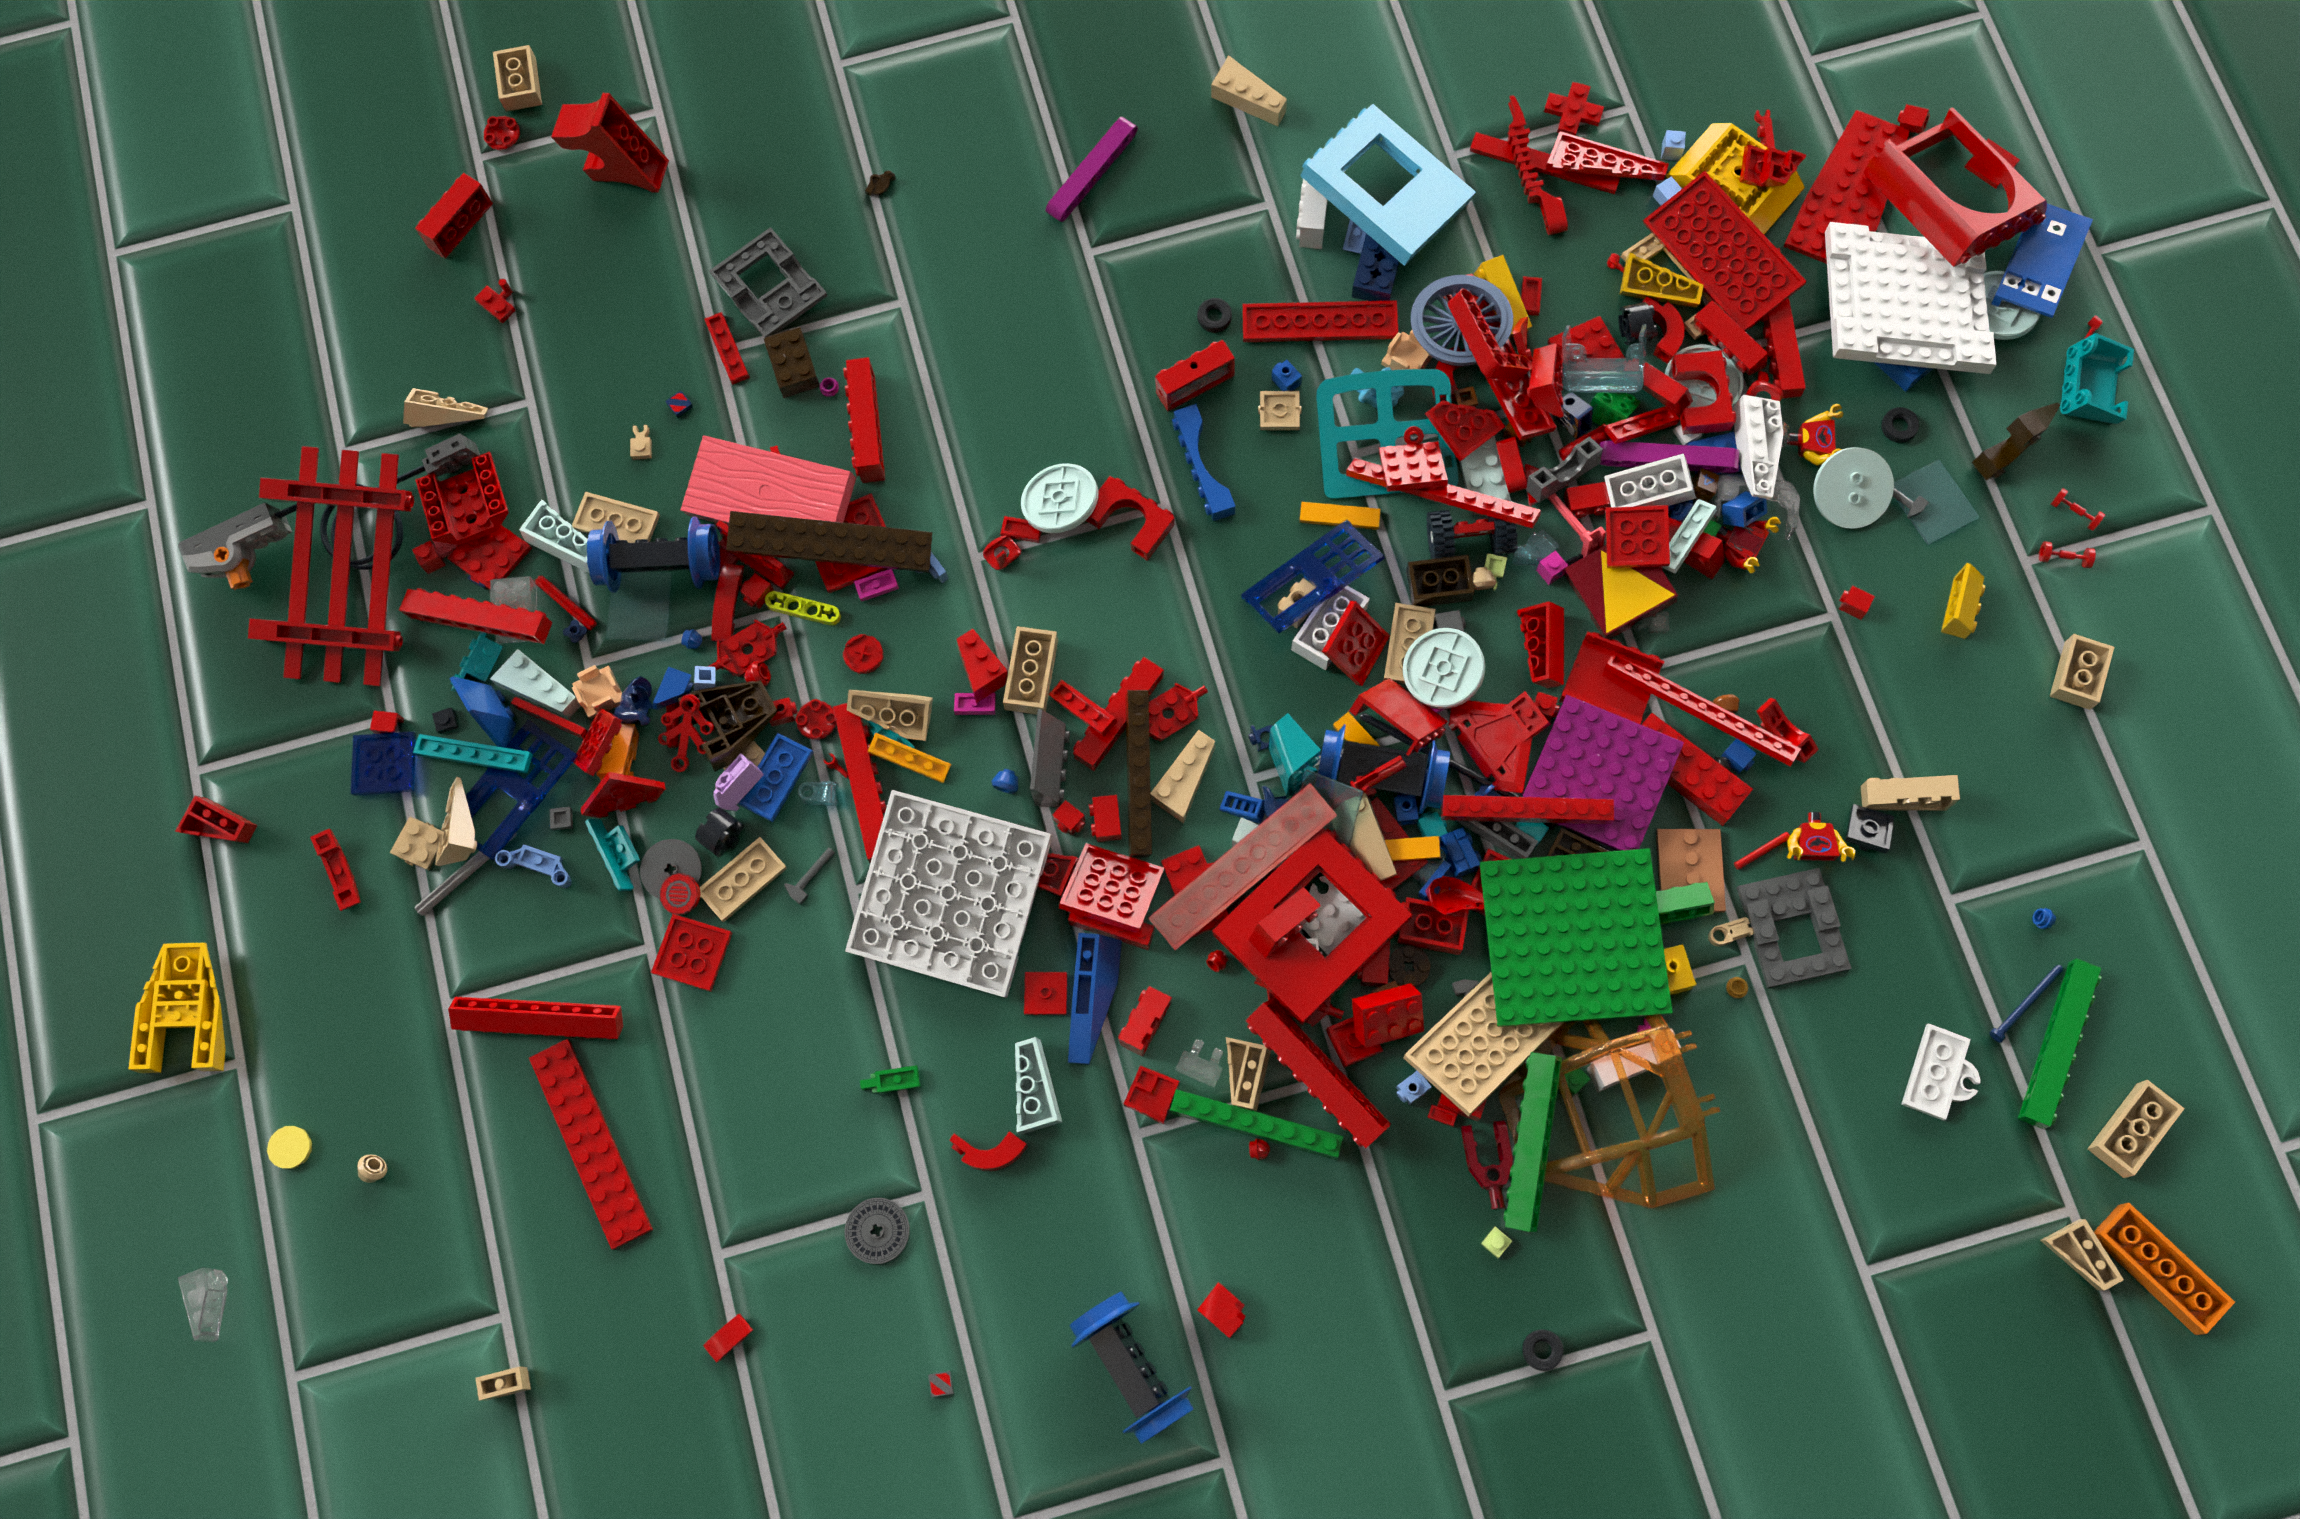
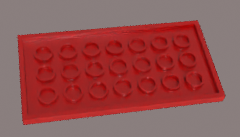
(1724, 251)

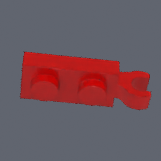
(1765, 130)

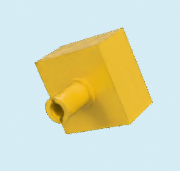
(1678, 970)

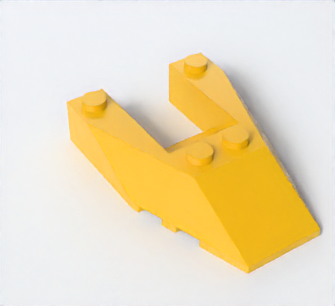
(178, 996)

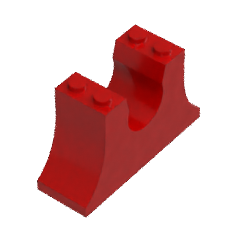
(614, 142)

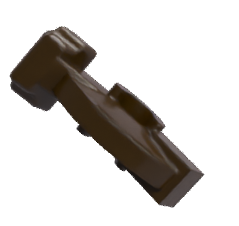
(879, 183)

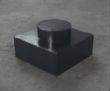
(445, 720)

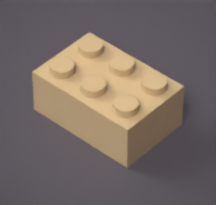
(517, 78)
(2082, 671)

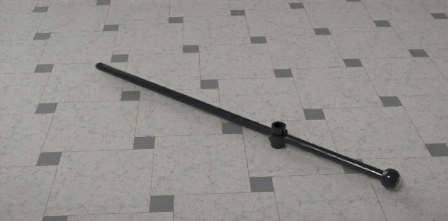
(1459, 768)

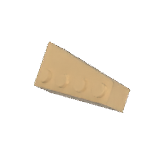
(1247, 93)
(1916, 793)

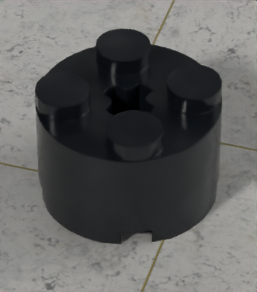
(1633, 318)
(719, 832)

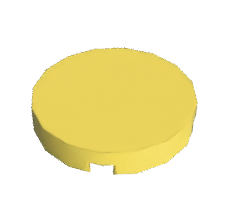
(289, 1147)

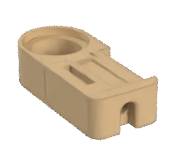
(1732, 931)

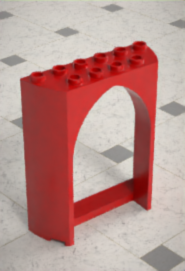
(1948, 226)

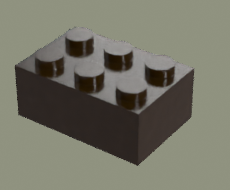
(791, 362)
(1440, 581)

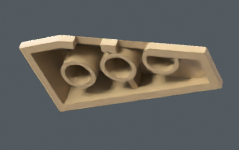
(427, 409)
(897, 712)
(457, 827)
(1369, 842)

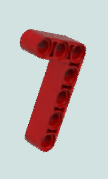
(1482, 342)

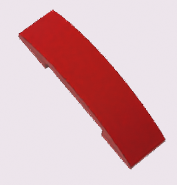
(725, 602)
(337, 868)

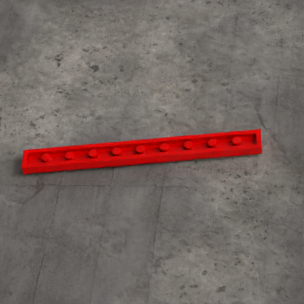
(1454, 496)
(1702, 709)

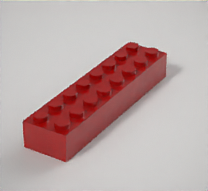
(1317, 1073)

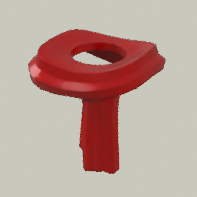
(1763, 385)
(1000, 561)

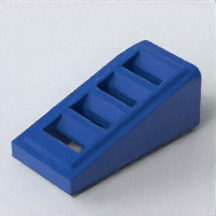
(1250, 815)

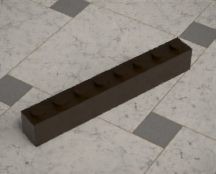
(1138, 773)

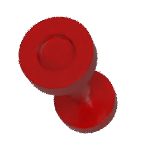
(2078, 509)
(2087, 558)

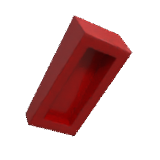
(1442, 1115)

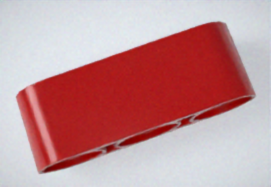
(1512, 464)

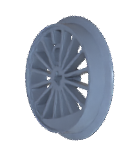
(1452, 285)

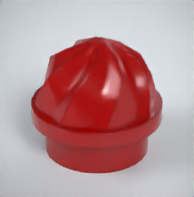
(1217, 960)
(1258, 1149)

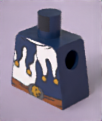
(1577, 415)

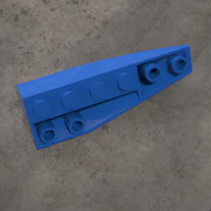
(1092, 992)

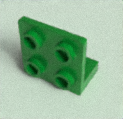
(1612, 407)

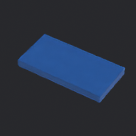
(781, 770)

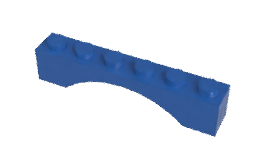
(1217, 497)

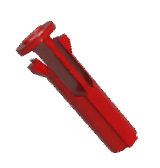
(1597, 435)
(1379, 774)

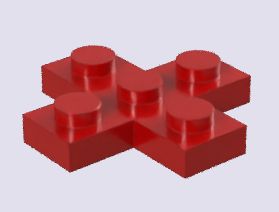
(1574, 109)

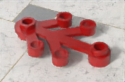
(686, 730)

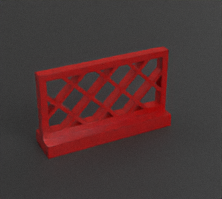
(764, 565)

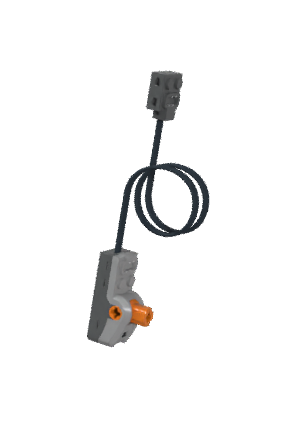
(230, 546)

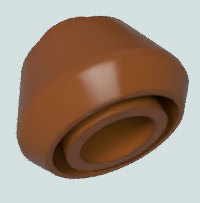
(1728, 702)

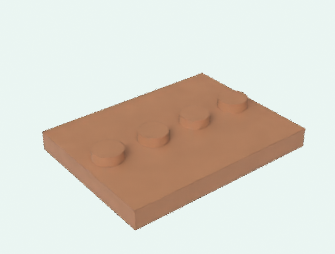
(1691, 858)

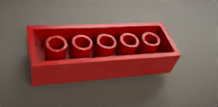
(864, 420)
(1702, 778)

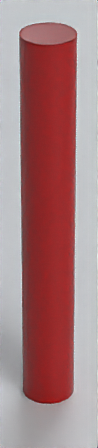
(1761, 850)

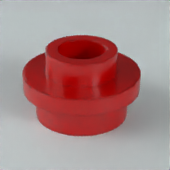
(1413, 430)

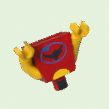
(1817, 436)
(1817, 841)

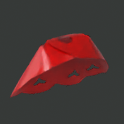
(1457, 897)

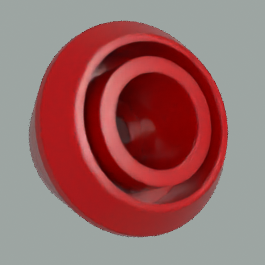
(758, 671)

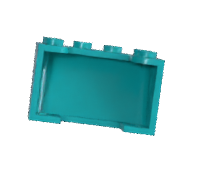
(2092, 379)
(1292, 753)

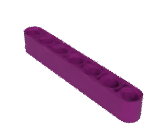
(1091, 169)
(1697, 457)

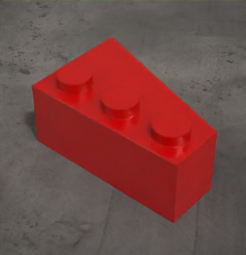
(1706, 554)
(981, 665)
(214, 821)

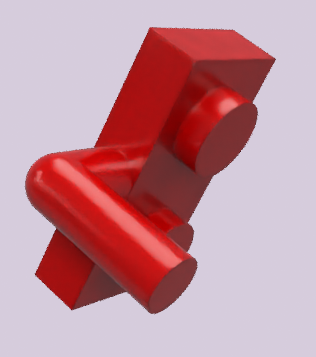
(496, 303)

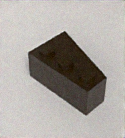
(1570, 843)

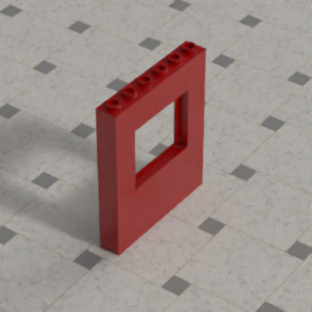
(1297, 970)

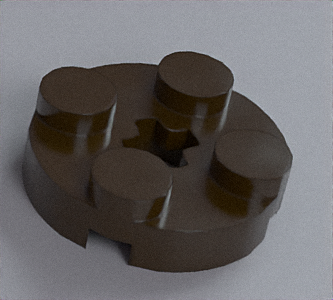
(1409, 954)

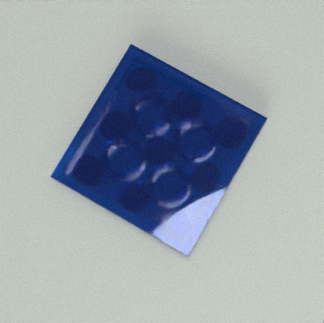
(383, 763)

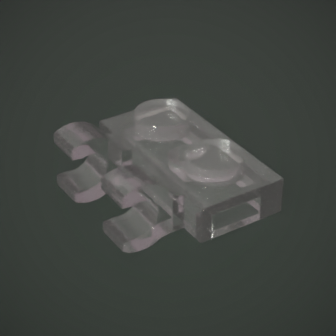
(1198, 1068)

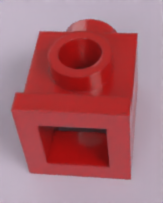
(787, 714)

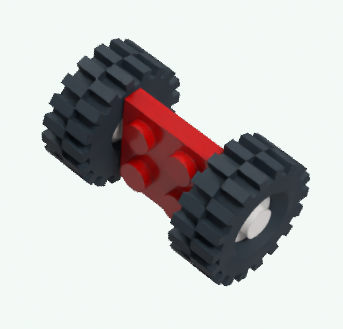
(1442, 534)

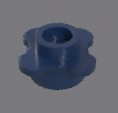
(575, 637)

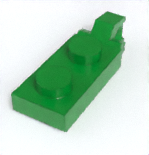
(892, 1080)

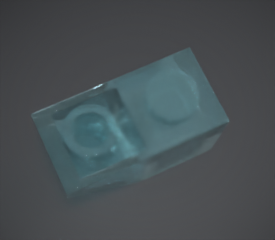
(1536, 549)

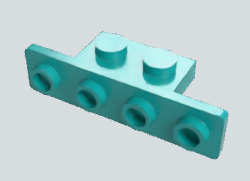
(480, 659)
(616, 852)

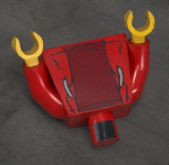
(1745, 542)

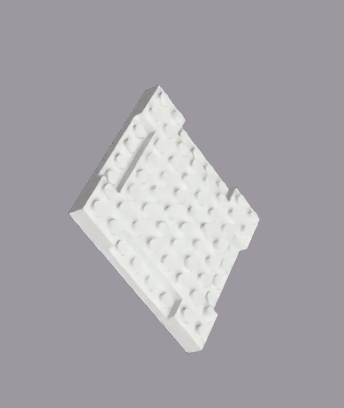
(1905, 302)
(949, 893)

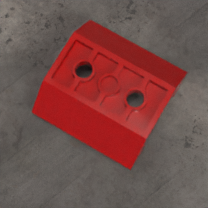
(450, 511)

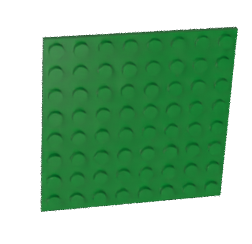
(1574, 938)

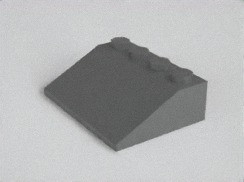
(1049, 760)

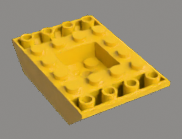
(1720, 154)

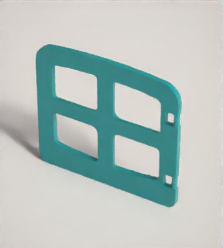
(1385, 430)

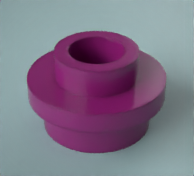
(826, 383)

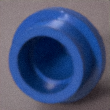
(691, 639)
(2044, 918)

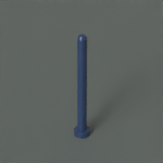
(1998, 1034)

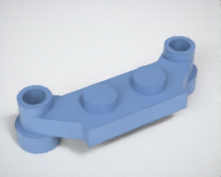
(537, 861)

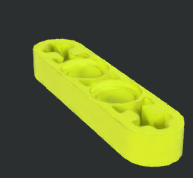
(801, 611)

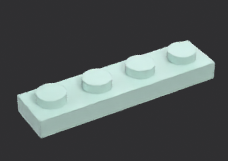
(1689, 533)

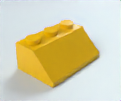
(1964, 602)

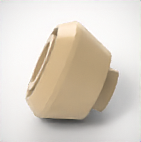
(1483, 579)
(371, 1168)

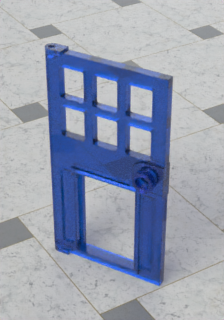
(1316, 572)
(518, 788)

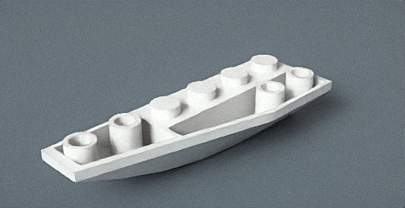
(1759, 441)

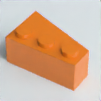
(621, 753)

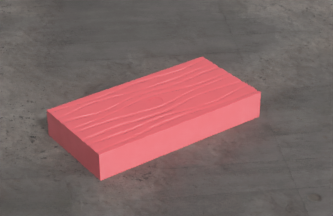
(763, 482)

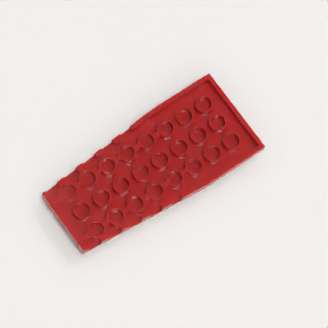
(1842, 189)

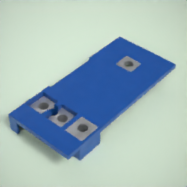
(2043, 262)

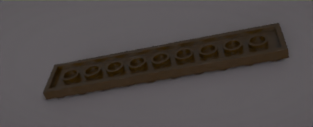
(829, 541)

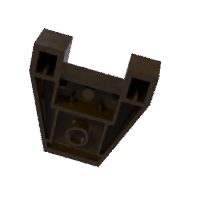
(2024, 432)
(737, 716)

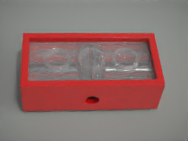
(1195, 375)

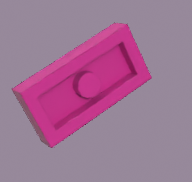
(876, 585)
(966, 704)

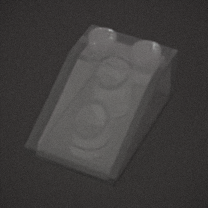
(514, 593)
(204, 1300)

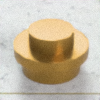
(1737, 987)

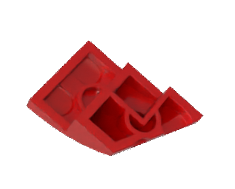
(1768, 166)

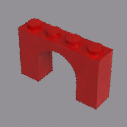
(1709, 368)
(1158, 523)

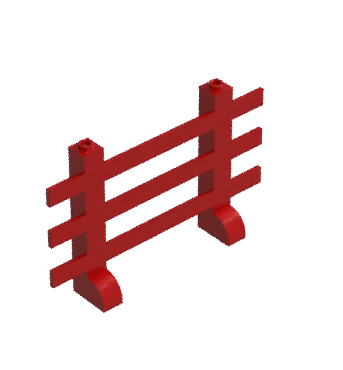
(346, 498)

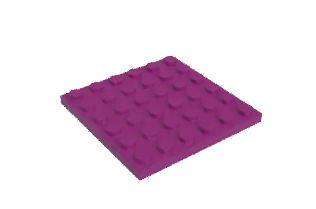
(1605, 758)

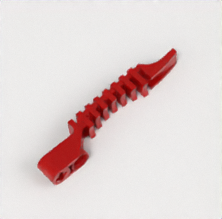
(1551, 206)

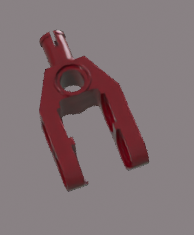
(1480, 1172)

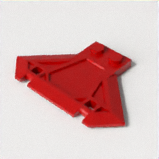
(1500, 737)

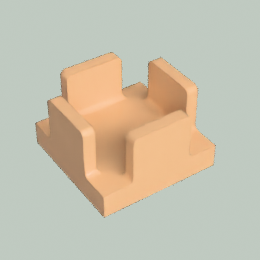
(1406, 353)
(597, 690)

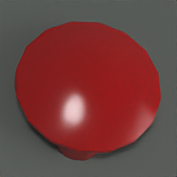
(501, 132)
(816, 719)

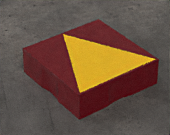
(1618, 595)

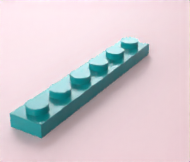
(473, 753)

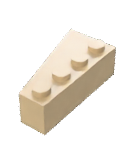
(1182, 780)

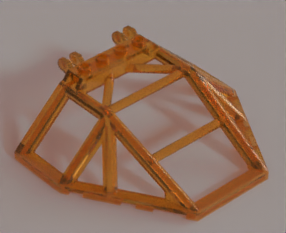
(1679, 1093)

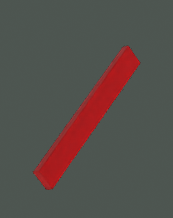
(1500, 150)

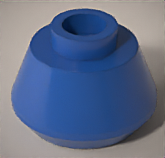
(1005, 781)

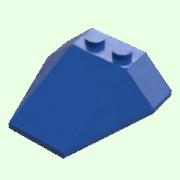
(487, 709)

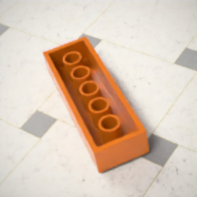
(2163, 1269)

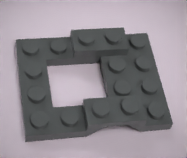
(780, 304)
(1789, 898)

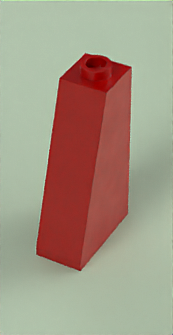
(1666, 389)

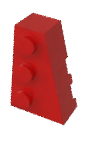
(1284, 922)
(1144, 1020)

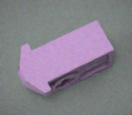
(736, 782)

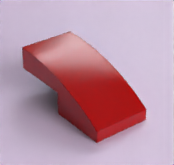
(728, 1337)

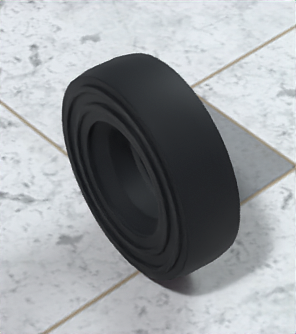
(1214, 326)
(1900, 413)
(1556, 1350)

